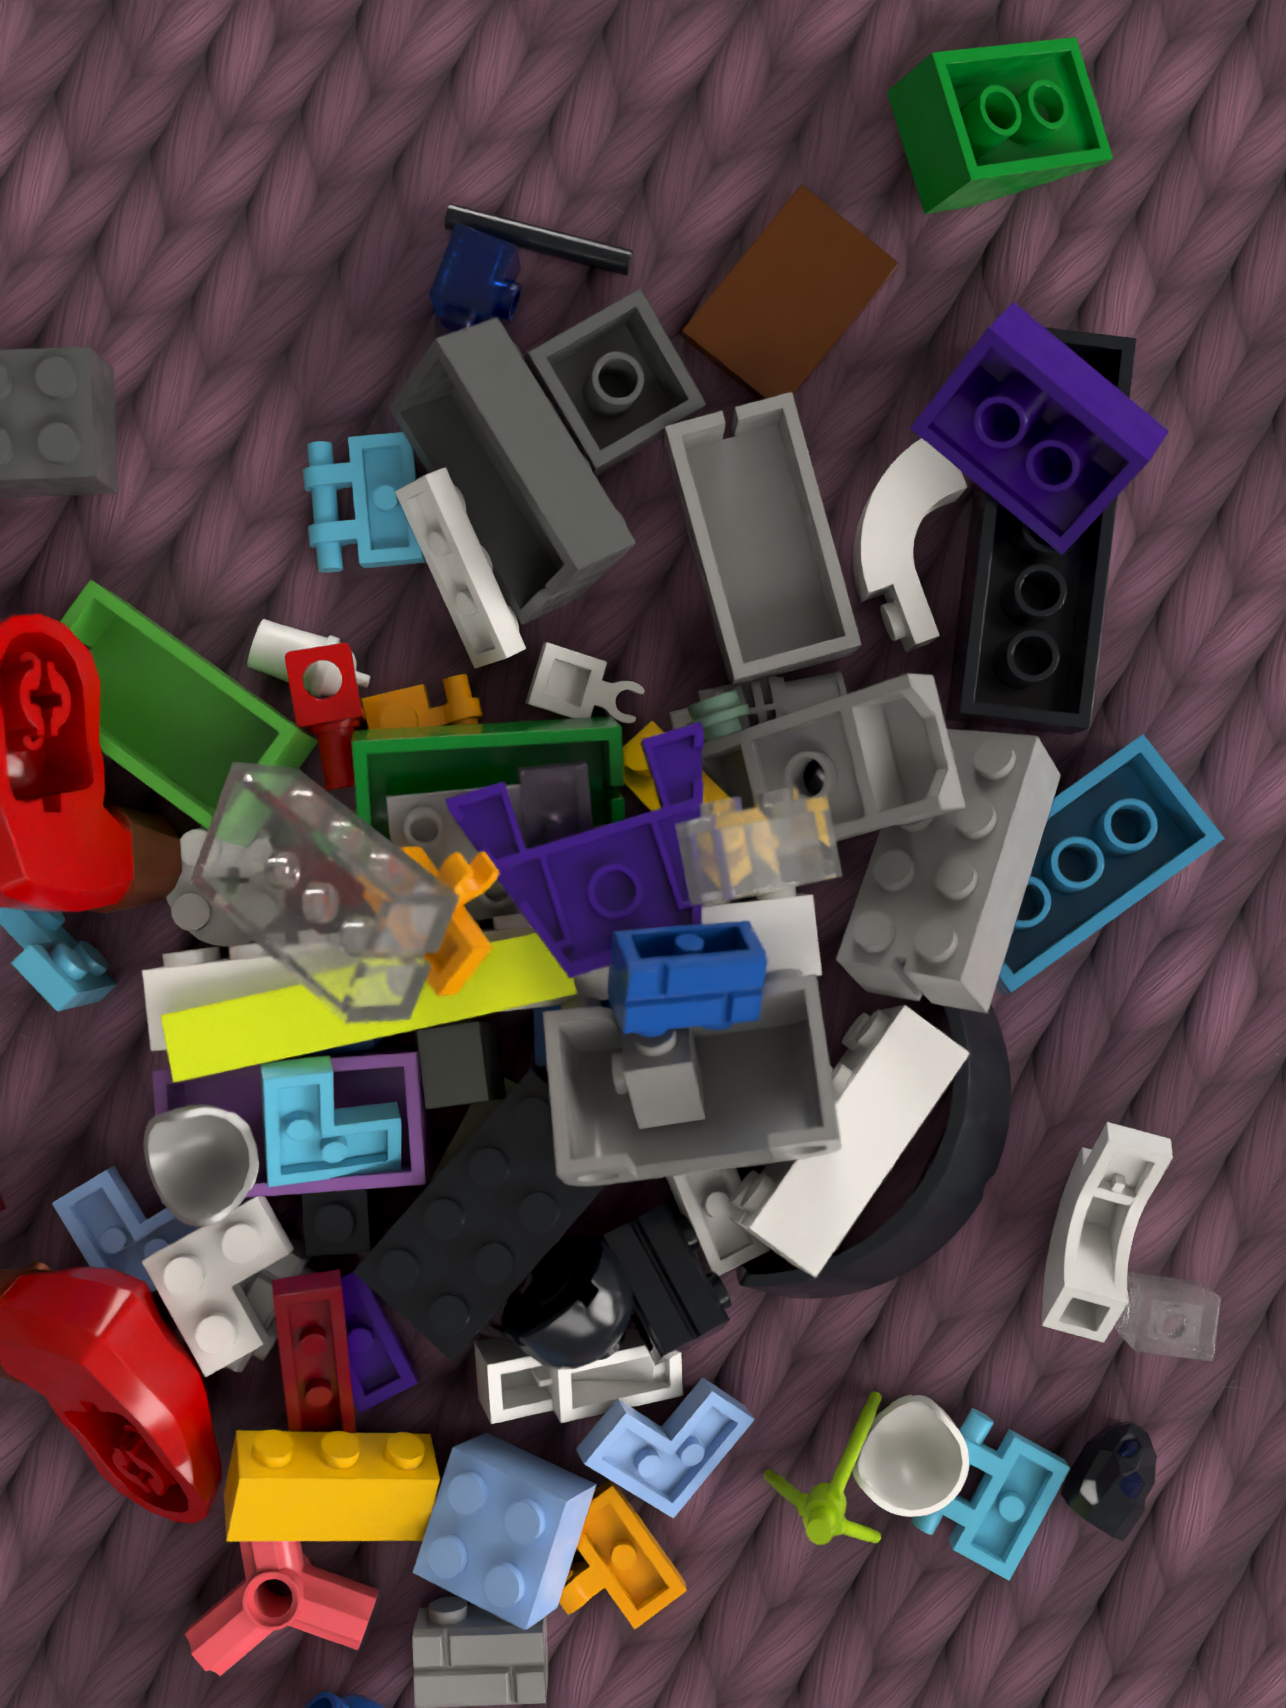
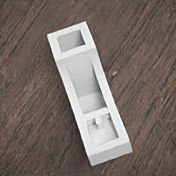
(886, 535)
(1096, 1230)

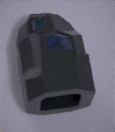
(1112, 1478)

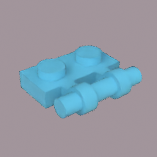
(380, 527)
(1008, 1501)

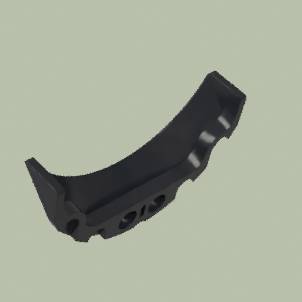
(946, 1189)

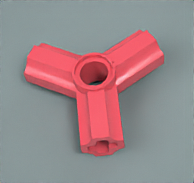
(318, 1605)

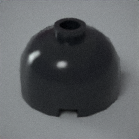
(573, 1307)

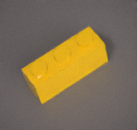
(330, 1486)

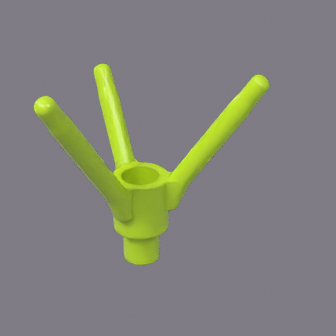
(826, 1503)

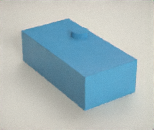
(1101, 853)

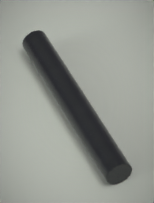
(543, 239)

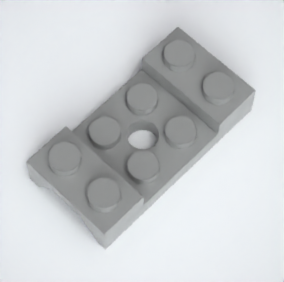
(878, 749)

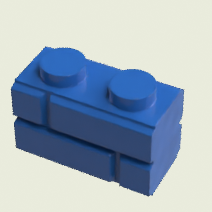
(686, 977)

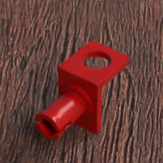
(328, 718)

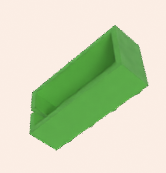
(172, 710)

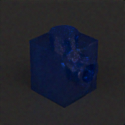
(476, 280)

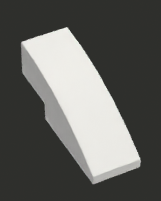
(519, 1386)

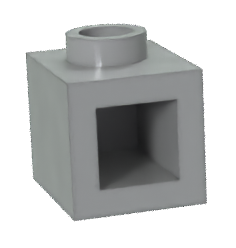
(661, 1077)

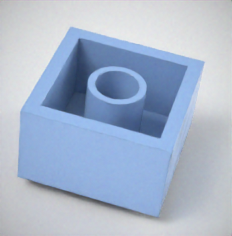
(504, 1529)

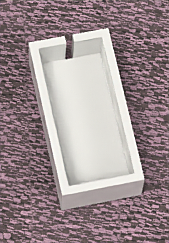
(881, 1096)

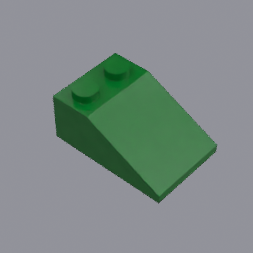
(997, 121)

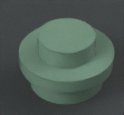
(718, 715)

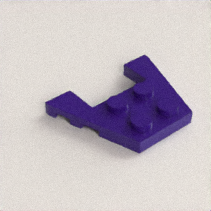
(602, 878)

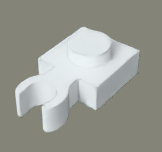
(573, 685)

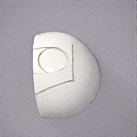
(912, 1458)

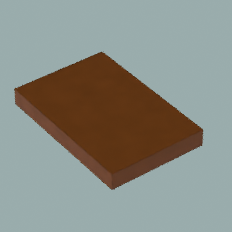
(790, 298)

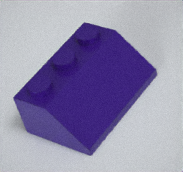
(1039, 428)

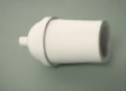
(275, 640)

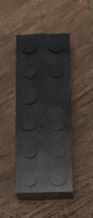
(1026, 610)

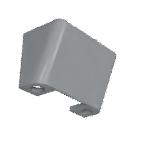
(761, 1089)

